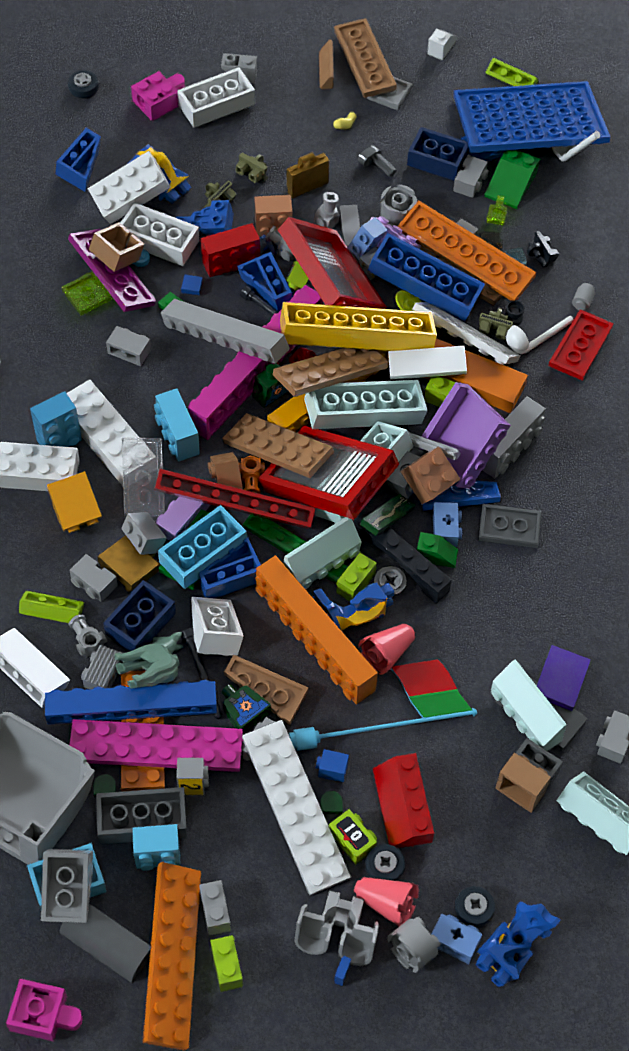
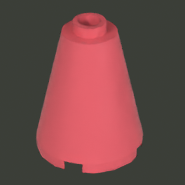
(387, 646)
(388, 897)

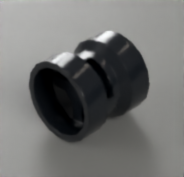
(515, 312)

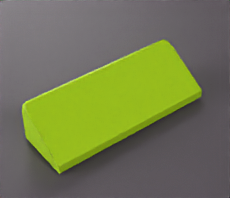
(510, 74)
(49, 606)

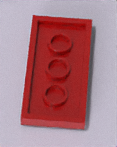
(581, 344)

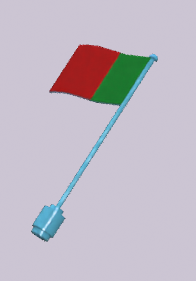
(428, 690)

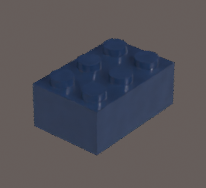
(437, 153)
(139, 617)

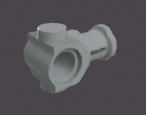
(327, 213)
(277, 239)
(85, 635)

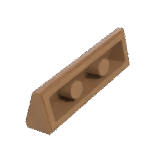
(326, 66)

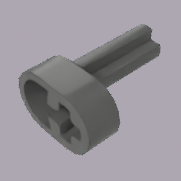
(373, 154)

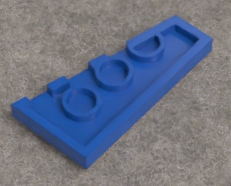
(479, 493)

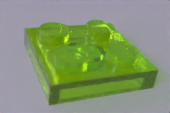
(86, 293)

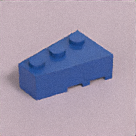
(79, 159)
(267, 280)
(231, 572)

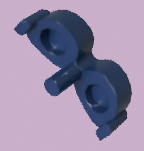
(273, 248)

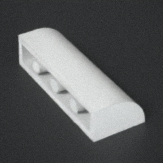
(427, 362)
(29, 667)

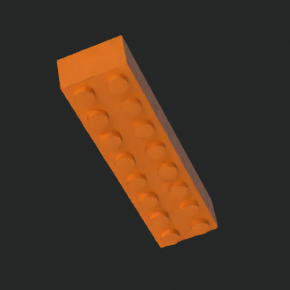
(315, 630)

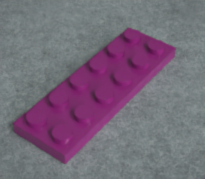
(121, 284)

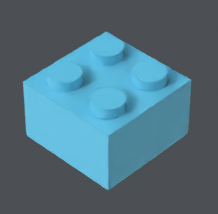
(155, 846)

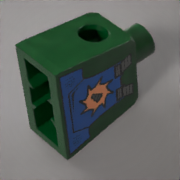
(267, 387)
(244, 707)

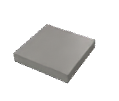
(393, 98)

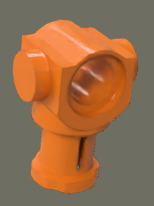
(251, 476)

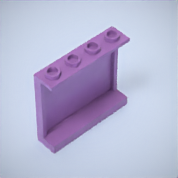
(470, 426)

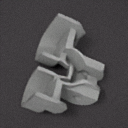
(315, 930)

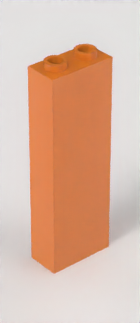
(492, 381)

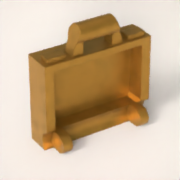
(308, 174)
(127, 563)

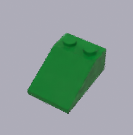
(513, 177)

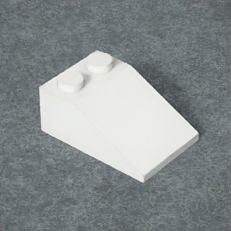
(215, 626)

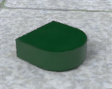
(104, 784)
(331, 803)

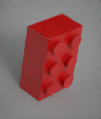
(229, 249)

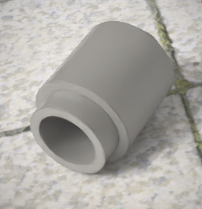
(584, 297)

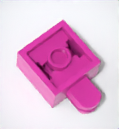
(157, 94)
(41, 1010)

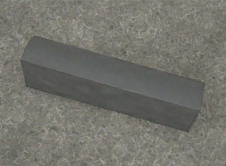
(109, 943)

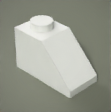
(440, 43)

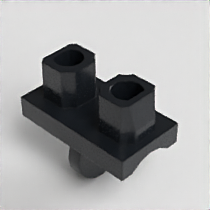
(540, 247)

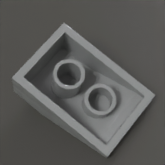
(66, 885)

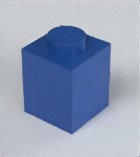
(332, 765)

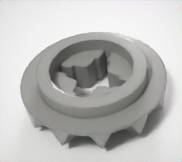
(391, 573)

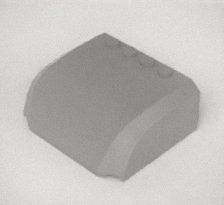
(39, 788)

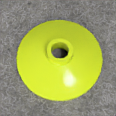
(406, 300)

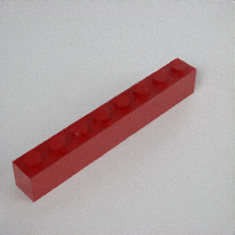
(234, 499)

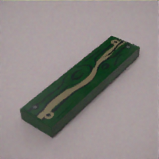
(387, 514)

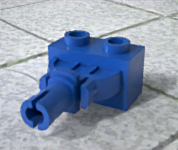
(212, 219)

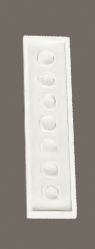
(296, 807)

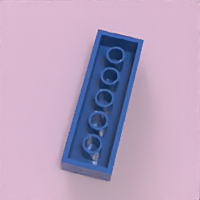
(426, 277)

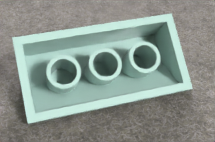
(324, 552)
(528, 706)
(598, 810)

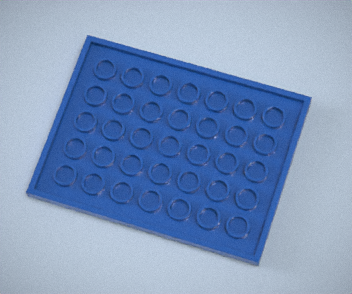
(529, 116)

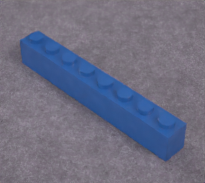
(129, 703)

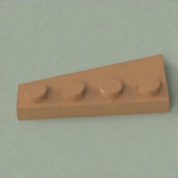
(279, 691)

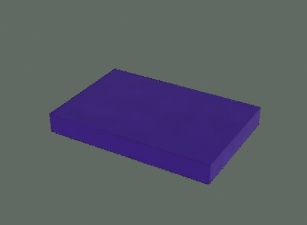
(562, 677)

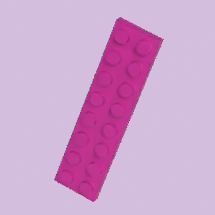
(156, 744)

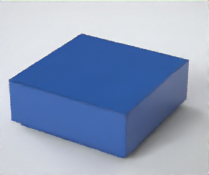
(191, 284)
(342, 970)

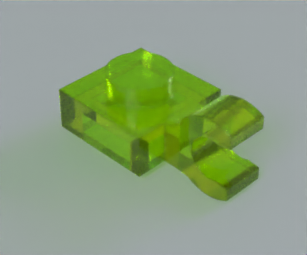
(497, 212)

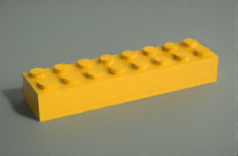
(357, 327)

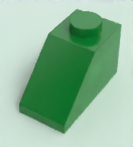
(437, 550)

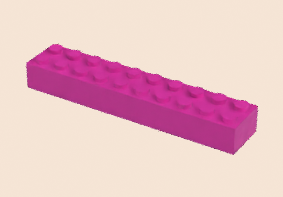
(237, 379)

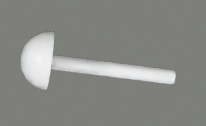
(568, 152)
(519, 342)

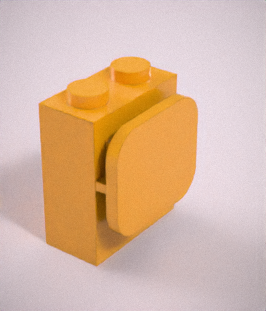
(74, 502)

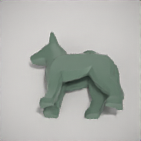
(155, 659)

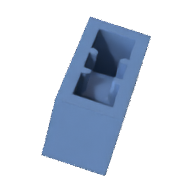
(367, 237)
(446, 522)
(464, 946)

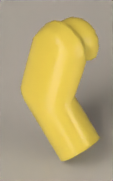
(345, 123)

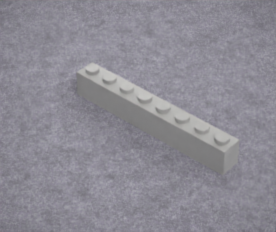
(225, 331)

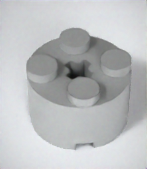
(397, 203)
(413, 944)

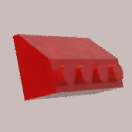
(403, 802)

